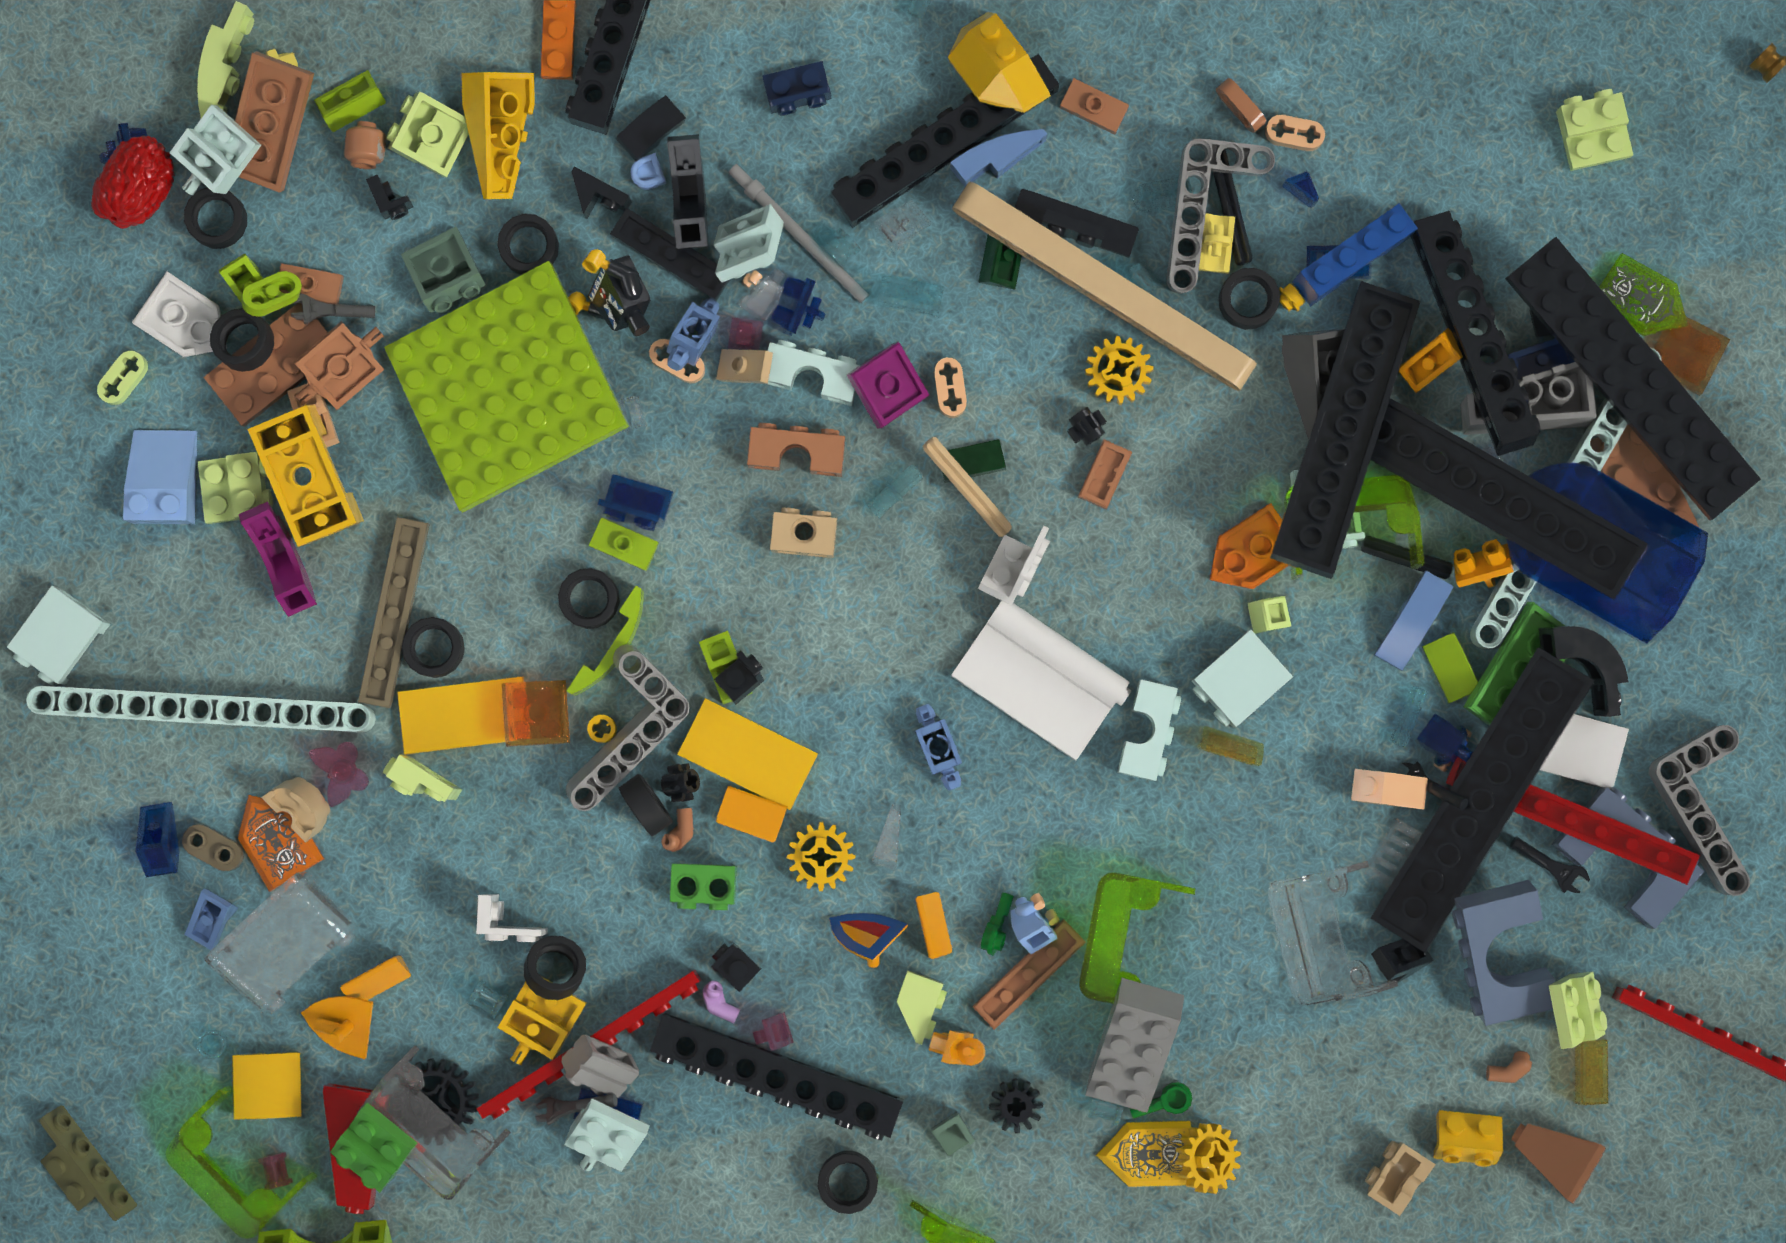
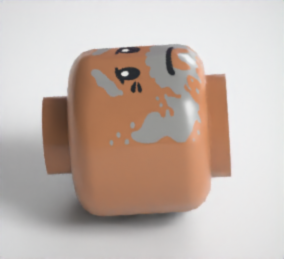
(365, 145)

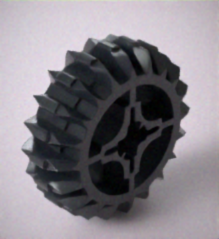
(457, 1080)

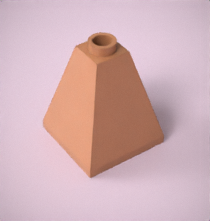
(1559, 1157)

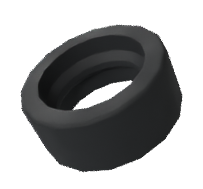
(513, 226)
(215, 242)
(1265, 281)
(257, 355)
(565, 601)
(412, 635)
(645, 805)
(560, 945)
(829, 1198)

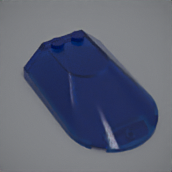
(1662, 574)

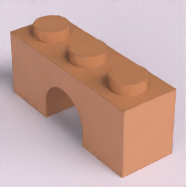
(770, 444)

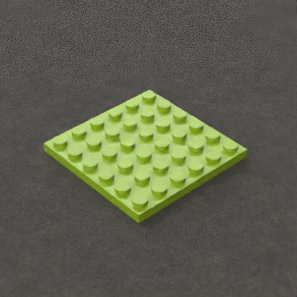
(506, 387)

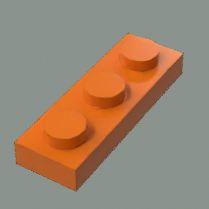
(558, 39)

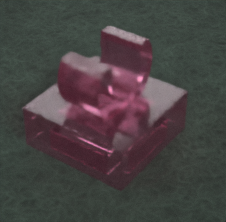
(745, 334)
(775, 1031)

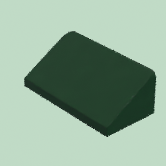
(999, 265)
(979, 458)

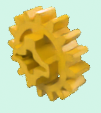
(1113, 357)
(821, 871)
(1208, 1158)

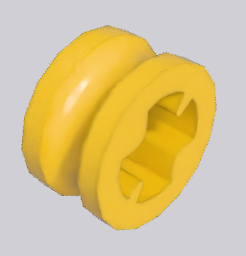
(597, 720)

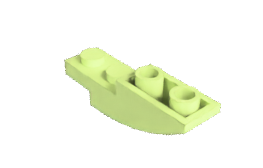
(221, 48)

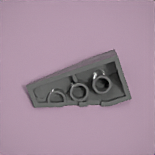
(1308, 368)

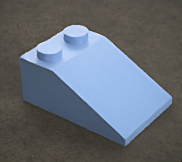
(161, 478)

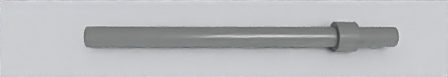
(755, 191)

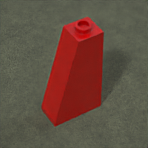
(341, 1108)

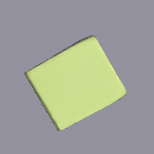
(1269, 614)

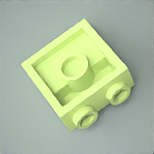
(1595, 129)
(428, 133)
(232, 486)
(412, 777)
(1577, 1009)

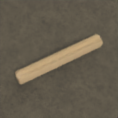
(967, 486)

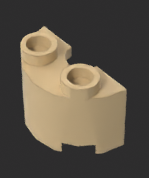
(303, 804)
(1398, 1176)

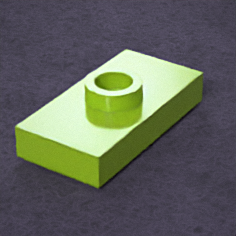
(624, 544)

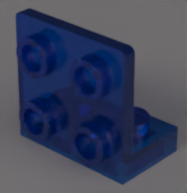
(636, 501)

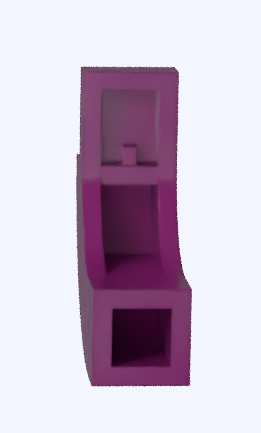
(280, 557)

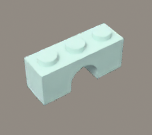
(790, 362)
(1158, 704)

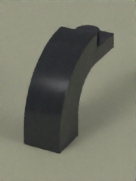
(688, 191)
(1597, 658)

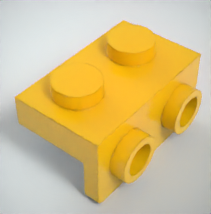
(1468, 1138)

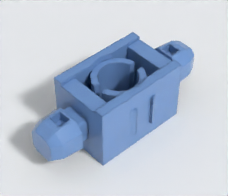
(698, 318)
(926, 715)

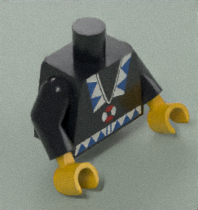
(616, 293)

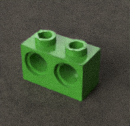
(703, 877)

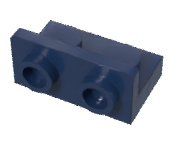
(797, 88)

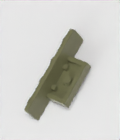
(81, 1169)

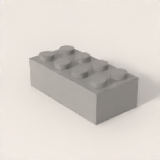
(1135, 1045)

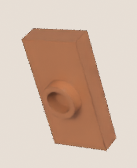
(1094, 106)
(317, 284)
(1105, 474)

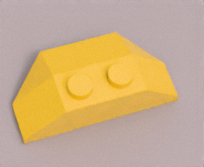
(996, 65)

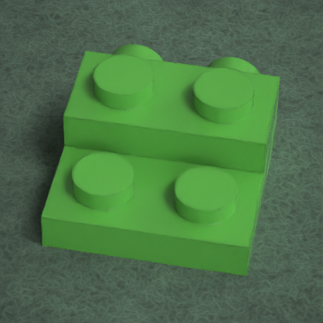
(373, 1148)

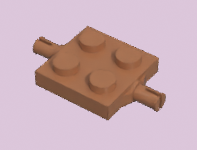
(339, 365)

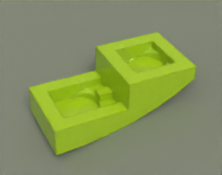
(719, 655)

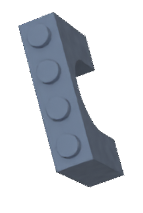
(1659, 892)
(1481, 919)

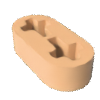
(1293, 140)
(693, 378)
(942, 388)

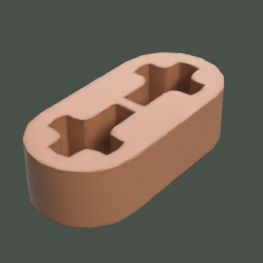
(1241, 105)

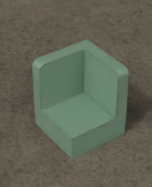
(952, 1133)

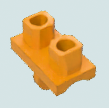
(1482, 565)
(958, 1047)

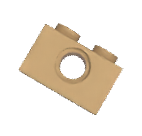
(819, 545)

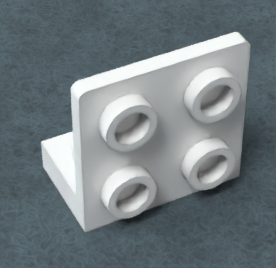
(1013, 567)
(491, 911)

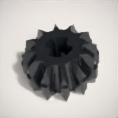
(1024, 1112)

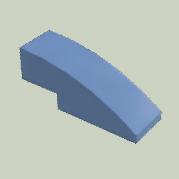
(996, 154)
(1413, 620)

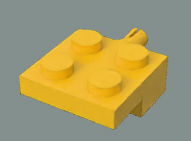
(540, 1022)

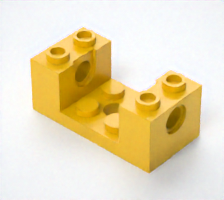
(297, 442)

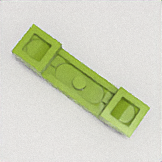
(631, 609)

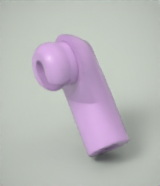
(716, 1003)

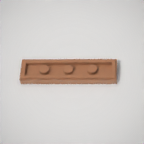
(1028, 976)

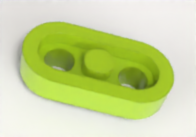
(269, 295)

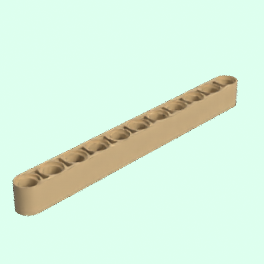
(1104, 286)

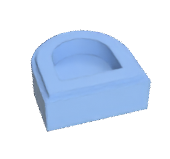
(647, 172)

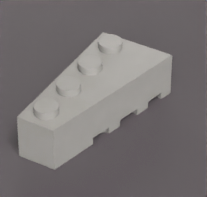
(1556, 397)

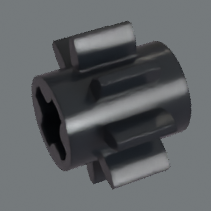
(1087, 426)
(680, 782)

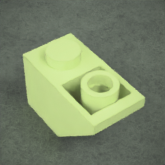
(917, 1003)

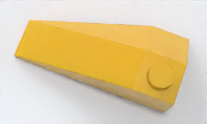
(495, 119)

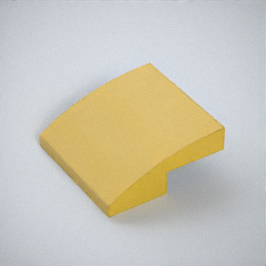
(266, 1085)

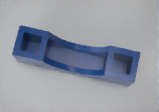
(1354, 254)

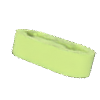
(116, 373)

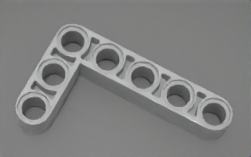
(1198, 202)
(631, 732)
(1697, 806)

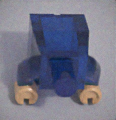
(1445, 742)

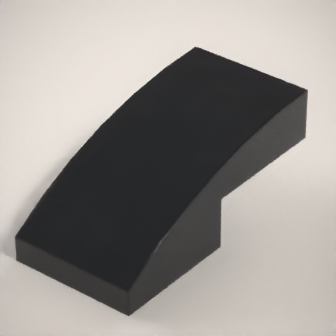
(650, 128)

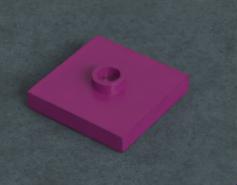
(888, 385)

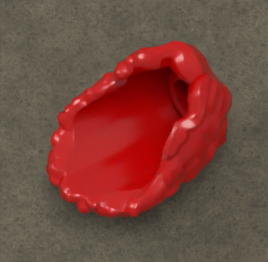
(133, 182)

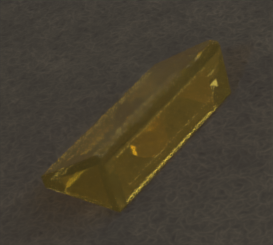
(1231, 746)
(1591, 1072)

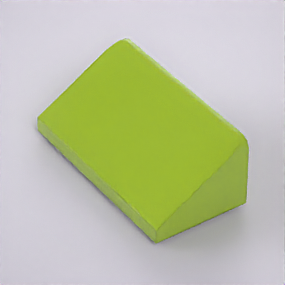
(350, 101)
(1451, 667)

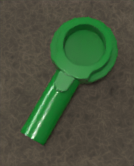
(993, 937)
(1174, 1099)

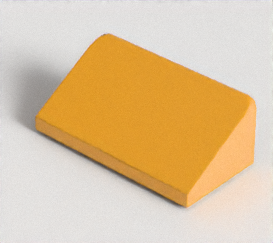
(1431, 361)
(751, 814)
(933, 925)
(377, 979)

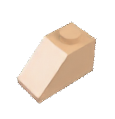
(1389, 789)

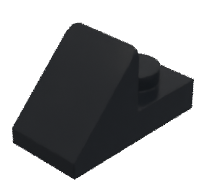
(591, 189)
(1400, 960)

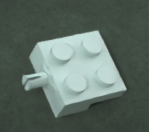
(214, 151)
(747, 242)
(605, 1136)

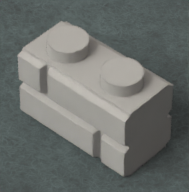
(599, 1066)

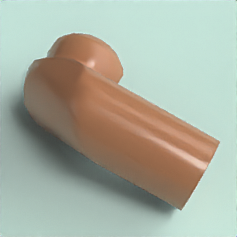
(682, 833)
(1513, 1072)

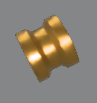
(1768, 63)

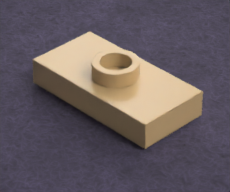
(744, 366)

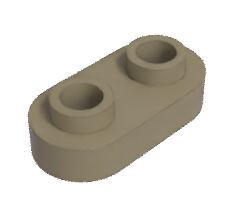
(212, 846)

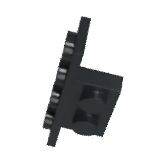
(1077, 223)

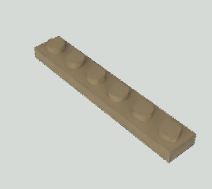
(393, 612)

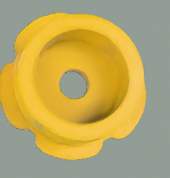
(1291, 298)

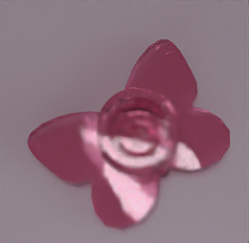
(341, 771)

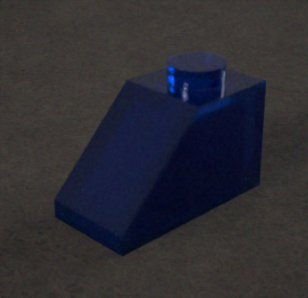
(157, 840)

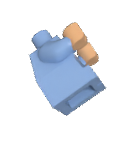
(1030, 926)

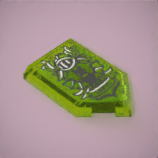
(1644, 296)

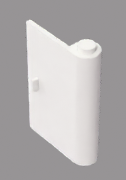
(1040, 679)

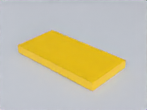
(453, 716)
(747, 754)

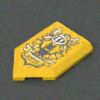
(1146, 1153)

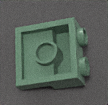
(443, 271)

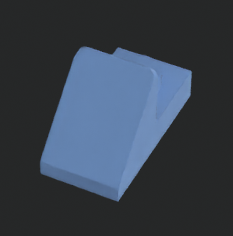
(209, 919)

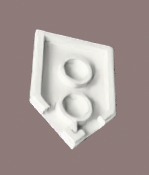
(179, 317)

